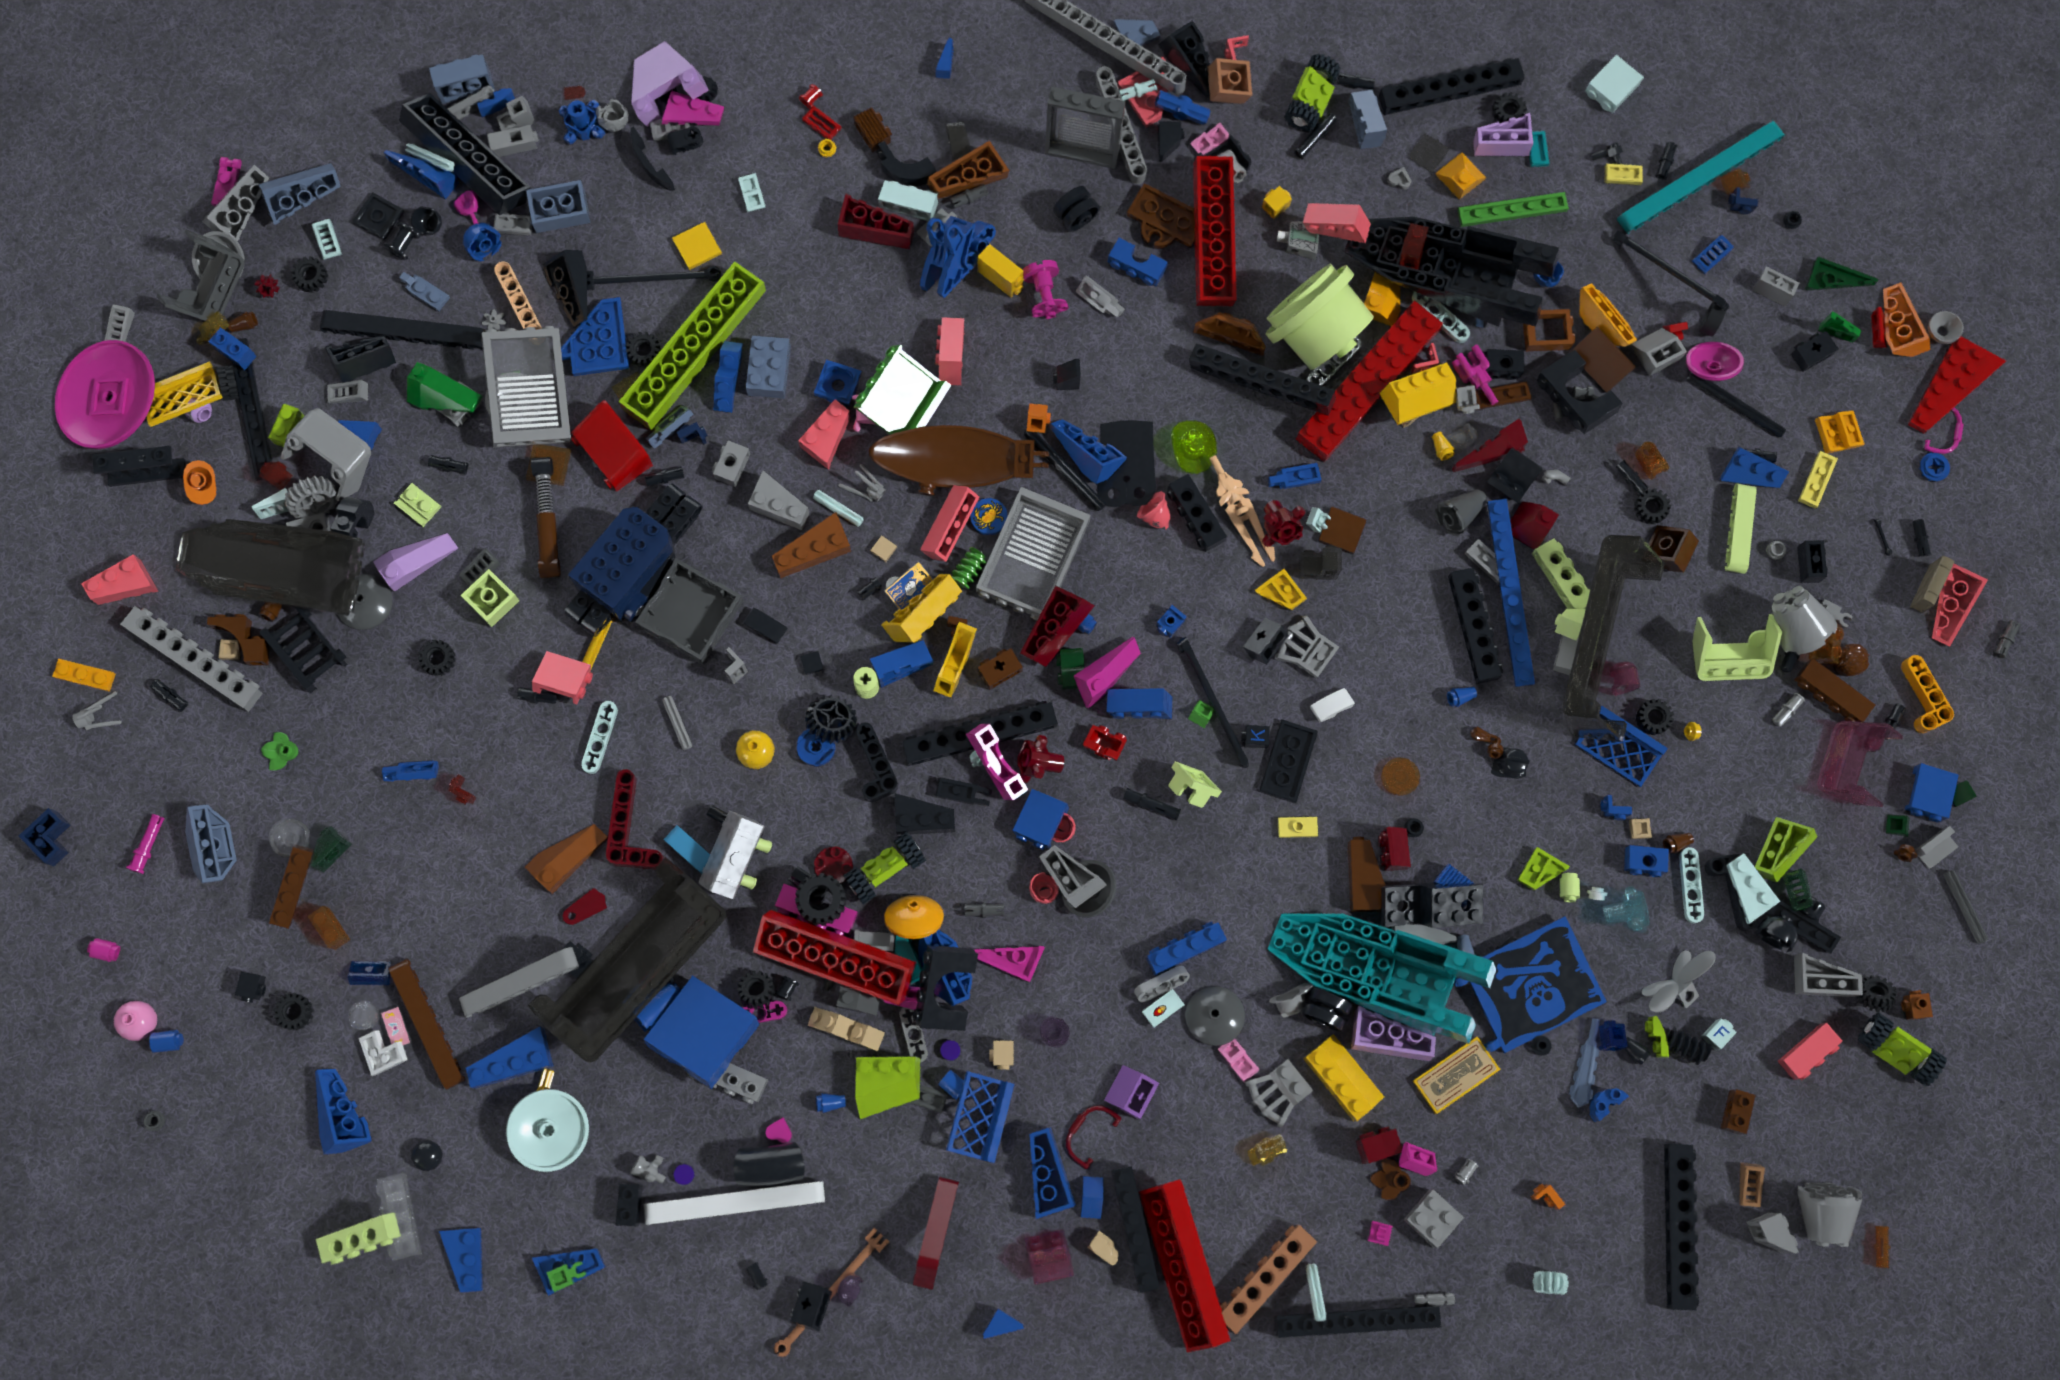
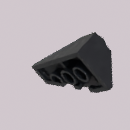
(1187, 53)

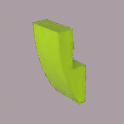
(1656, 1030)

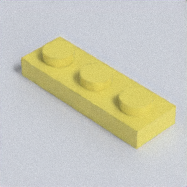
(1817, 479)

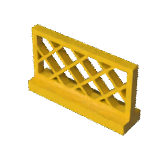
(178, 386)

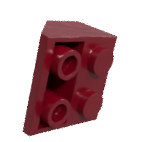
(1394, 849)

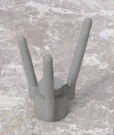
(875, 489)
(85, 717)

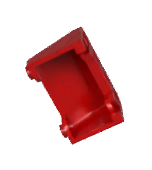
(611, 446)

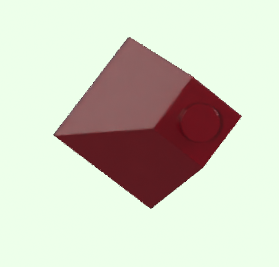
(1532, 523)

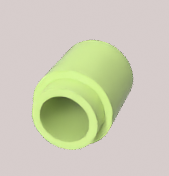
(1569, 887)

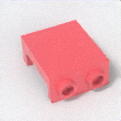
(562, 676)

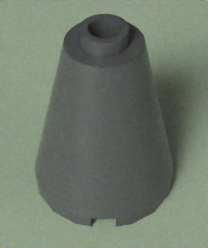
(1460, 511)

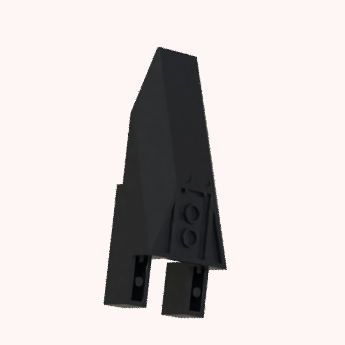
(1460, 267)

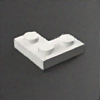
(380, 1057)

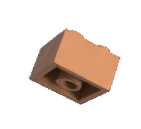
(1229, 81)

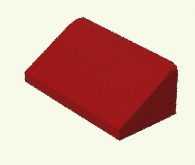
(1878, 328)

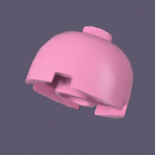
(135, 1020)

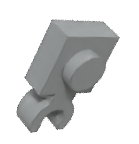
(1835, 611)

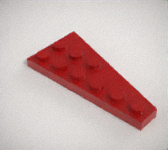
(1957, 376)

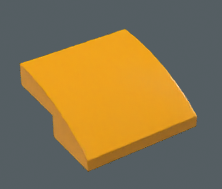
(1839, 432)

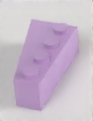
(1389, 1037)

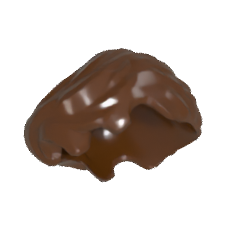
(1852, 661)

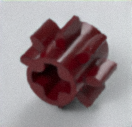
(264, 283)

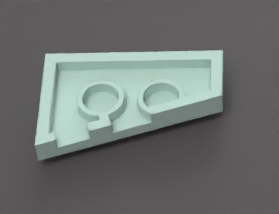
(1752, 889)

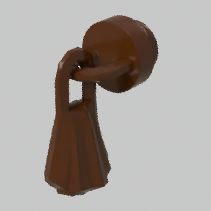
(1494, 750)

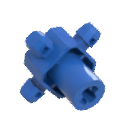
(581, 121)

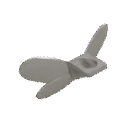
(1684, 971)

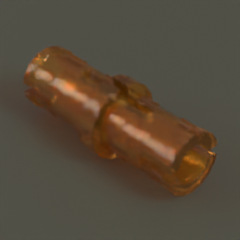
(1882, 1261)

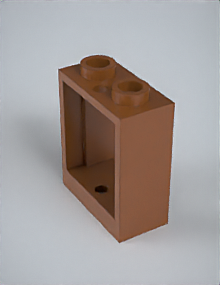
(1550, 345)

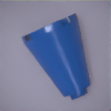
(657, 1006)

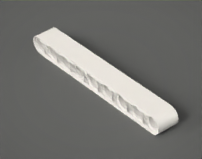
(734, 1203)

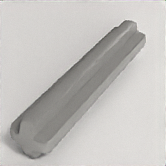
(677, 722)

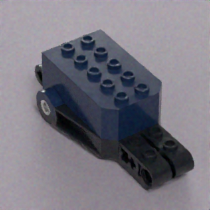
(630, 561)

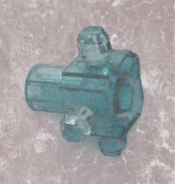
(1631, 910)

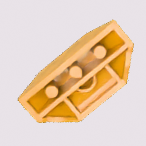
(1599, 312)

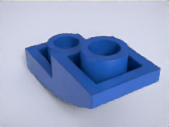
(492, 106)

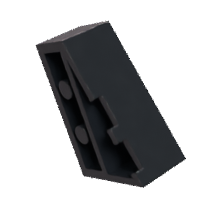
(922, 817)

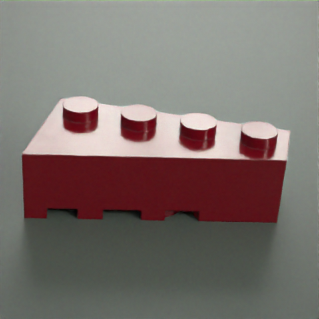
(873, 224)
(1055, 625)

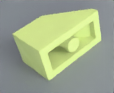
(1570, 623)

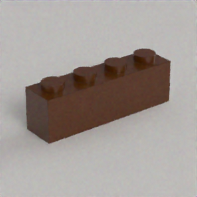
(1834, 692)
(291, 886)

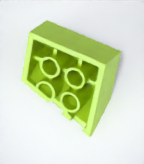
(886, 1083)

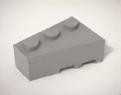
(777, 503)
(1072, 878)

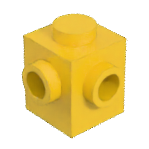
(1276, 201)

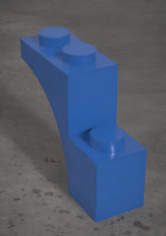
(727, 376)

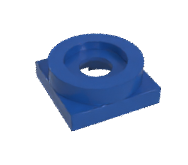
(835, 371)

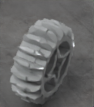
(311, 497)

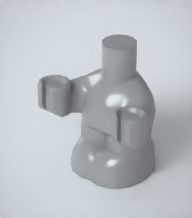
(647, 1170)

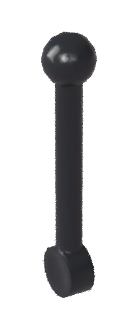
(1888, 552)

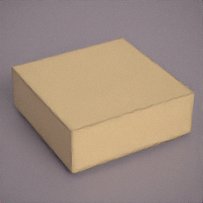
(883, 548)
(229, 650)
(1640, 828)

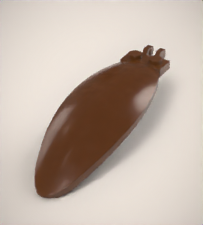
(956, 456)

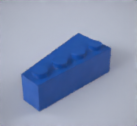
(516, 1059)
(1050, 1181)

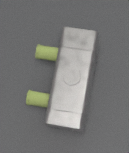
(732, 855)

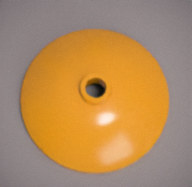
(914, 917)

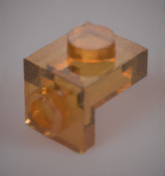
(1735, 179)

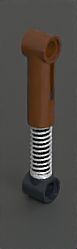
(548, 560)

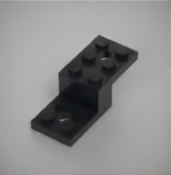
(1432, 905)

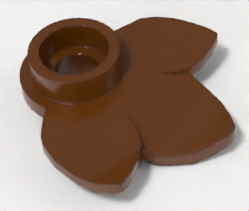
(1387, 1179)

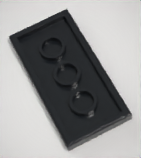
(1288, 761)

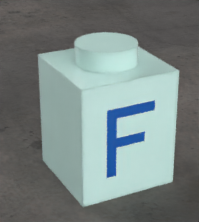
(1719, 1033)

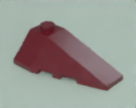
(1496, 450)

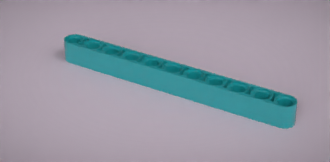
(1700, 176)

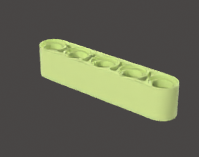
(1741, 528)

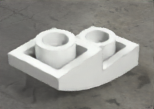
(1332, 704)

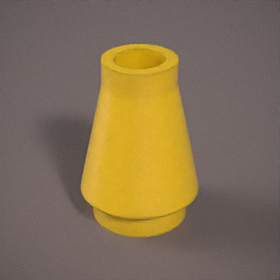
(1442, 446)

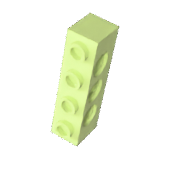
(1553, 572)
(358, 1238)

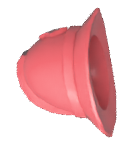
(1155, 511)

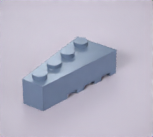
(297, 191)

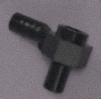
(1613, 150)

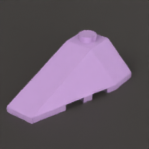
(409, 561)

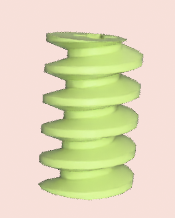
(860, 678)

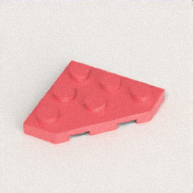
(1144, 105)

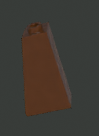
(1364, 877)

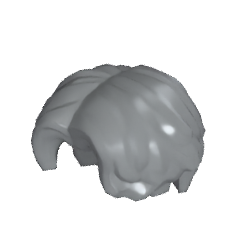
(612, 116)

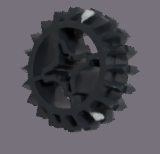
(841, 725)

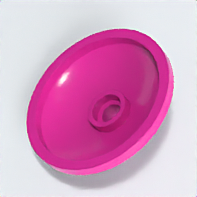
(1714, 361)

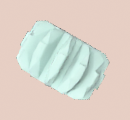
(1550, 1282)

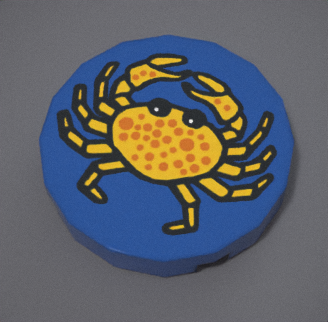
(988, 516)

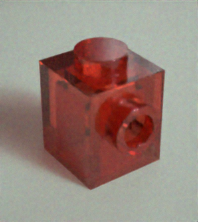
(275, 474)

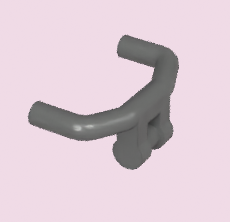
(1580, 394)

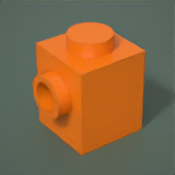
(1038, 418)

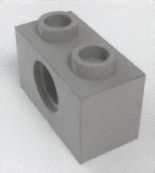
(731, 474)

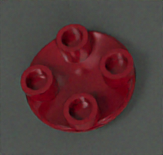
(833, 862)

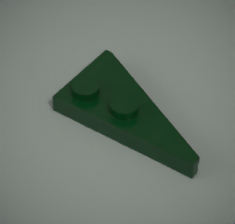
(1831, 275)

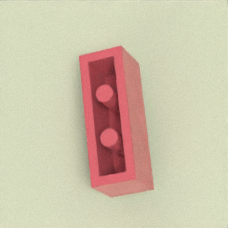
(1810, 1051)

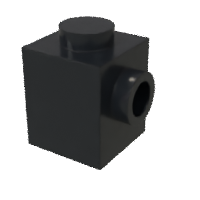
(250, 987)

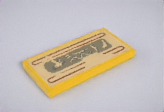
(1456, 1075)

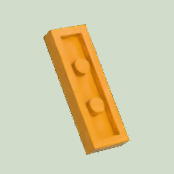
(84, 675)

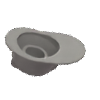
(1291, 1001)

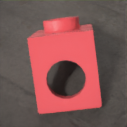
(1229, 51)
(1427, 365)

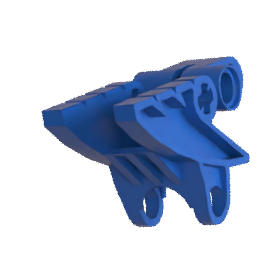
(950, 249)

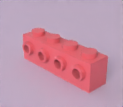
(949, 523)

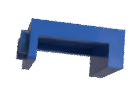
(1932, 793)
(1039, 819)

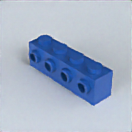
(1185, 949)

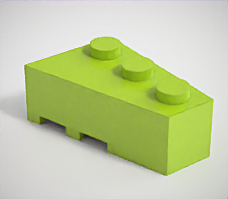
(1783, 848)

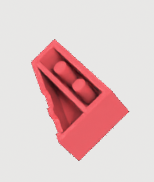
(825, 434)

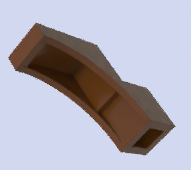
(255, 649)

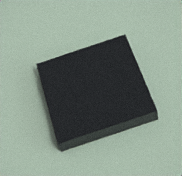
(378, 216)

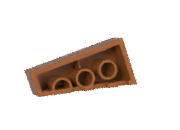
(968, 172)
(814, 547)

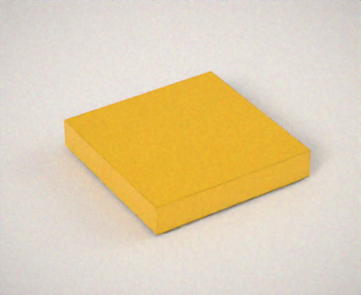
(697, 245)

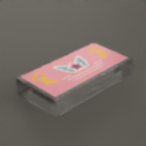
(396, 1026)

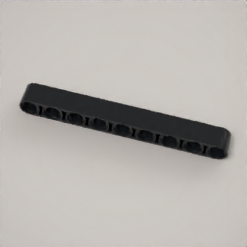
(401, 329)

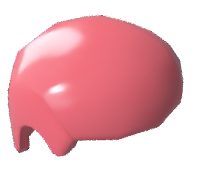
(1068, 829)
(1044, 896)

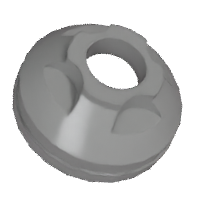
(1950, 322)

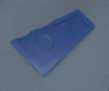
(1753, 470)
(465, 1257)
(590, 1258)

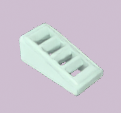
(323, 225)
(275, 502)

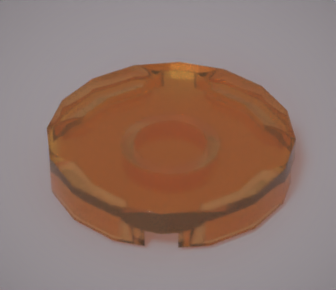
(1400, 776)

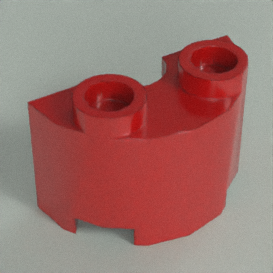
(1104, 743)

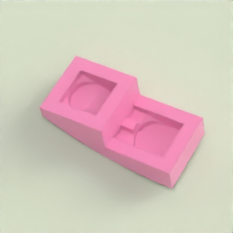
(1210, 140)
(1238, 1060)

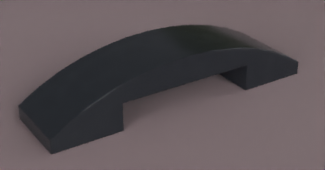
(660, 176)

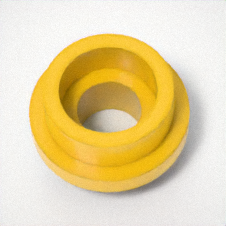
(826, 143)
(1692, 731)

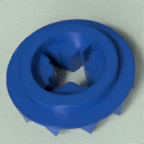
(1938, 460)

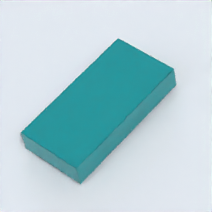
(1539, 152)

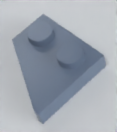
(1139, 31)

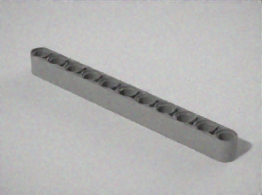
(1110, 42)

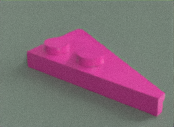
(1016, 961)

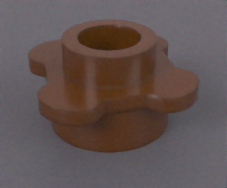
(1906, 853)

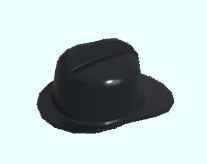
(1511, 764)

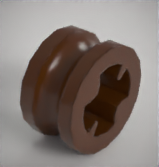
(926, 489)

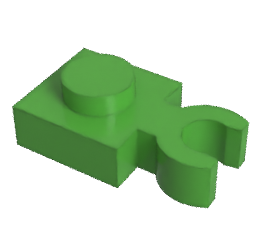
(563, 1276)

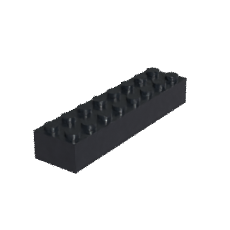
(472, 158)

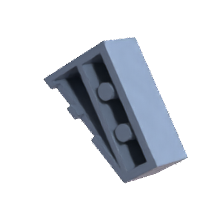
(1367, 119)

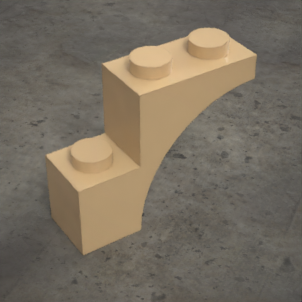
(846, 1028)

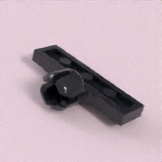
(1808, 923)

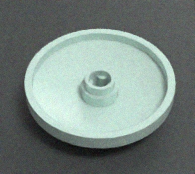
(547, 1130)

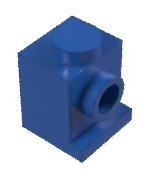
(1169, 629)

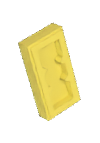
(1623, 174)
(1297, 827)

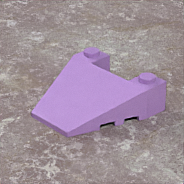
(658, 73)

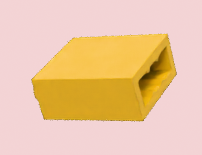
(1000, 271)

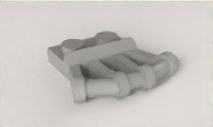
(1316, 656)
(1289, 1083)

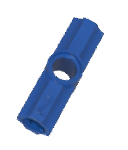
(1182, 107)

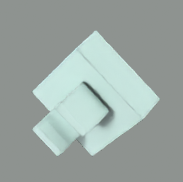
(1317, 520)

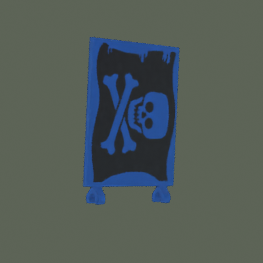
(1536, 986)

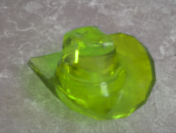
(1193, 446)

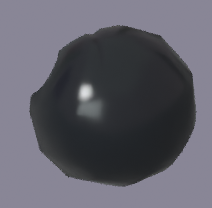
(422, 217)
(426, 1155)

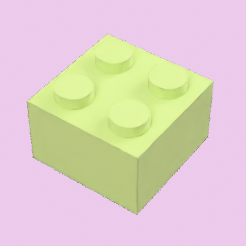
(490, 598)

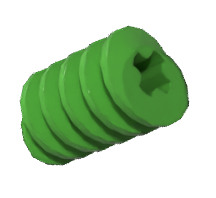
(968, 567)

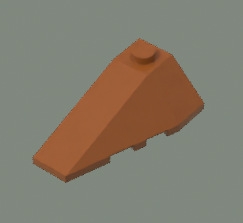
(561, 860)

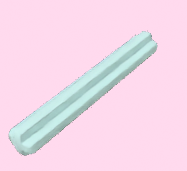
(429, 157)

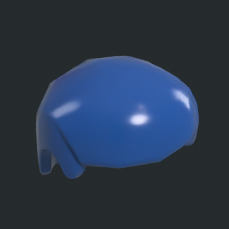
(1550, 282)

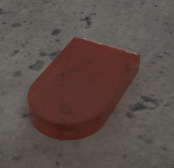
(574, 92)

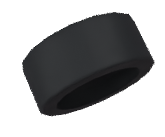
(1712, 320)

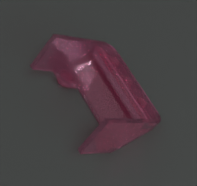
(1846, 756)

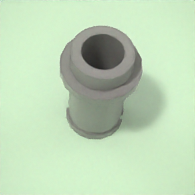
(1466, 1172)

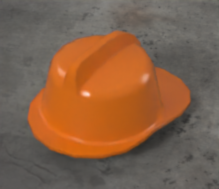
(199, 482)

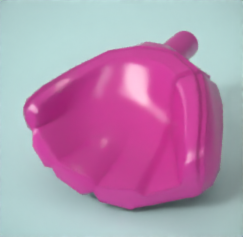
(467, 204)

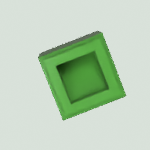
(1201, 714)

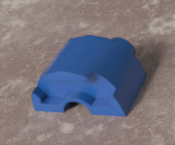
(1600, 1102)

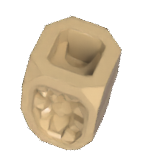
(1104, 1248)

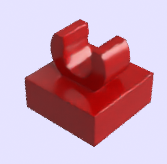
(1676, 329)

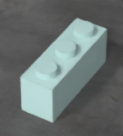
(908, 200)

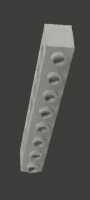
(136, 621)

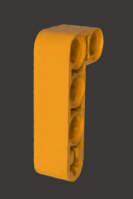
(1922, 692)

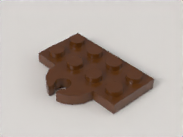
(1163, 216)

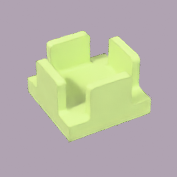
(1195, 779)

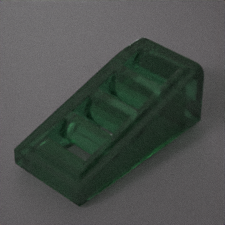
(1792, 876)

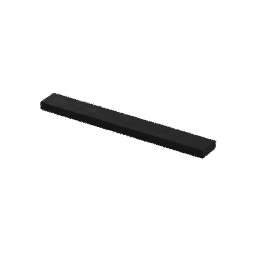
(252, 416)

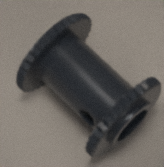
(402, 240)

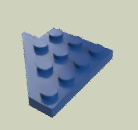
(599, 341)

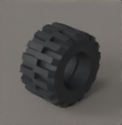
(820, 882)

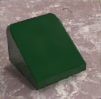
(1963, 793)
(1897, 825)

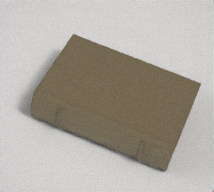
(1932, 584)

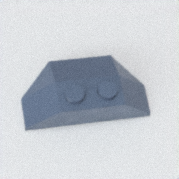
(209, 843)

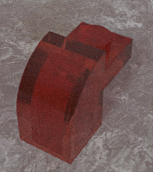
(1413, 246)

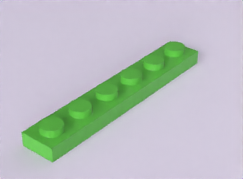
(1512, 209)

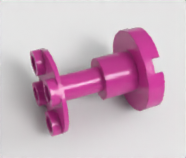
(1042, 277)

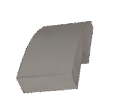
(661, 130)

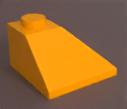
(1460, 175)

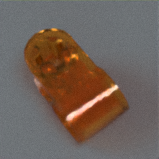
(1651, 461)

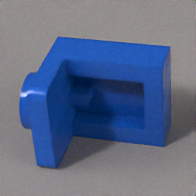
(1617, 812)

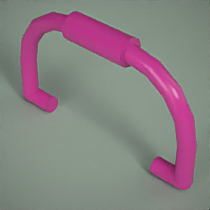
(1957, 436)

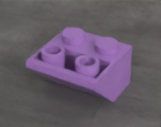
(1131, 1092)

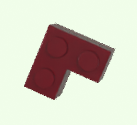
(1378, 1146)

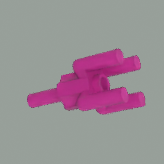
(1475, 373)

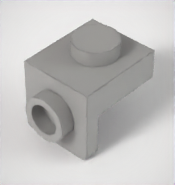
(1466, 399)

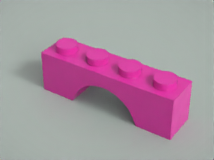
(1004, 777)
(787, 905)

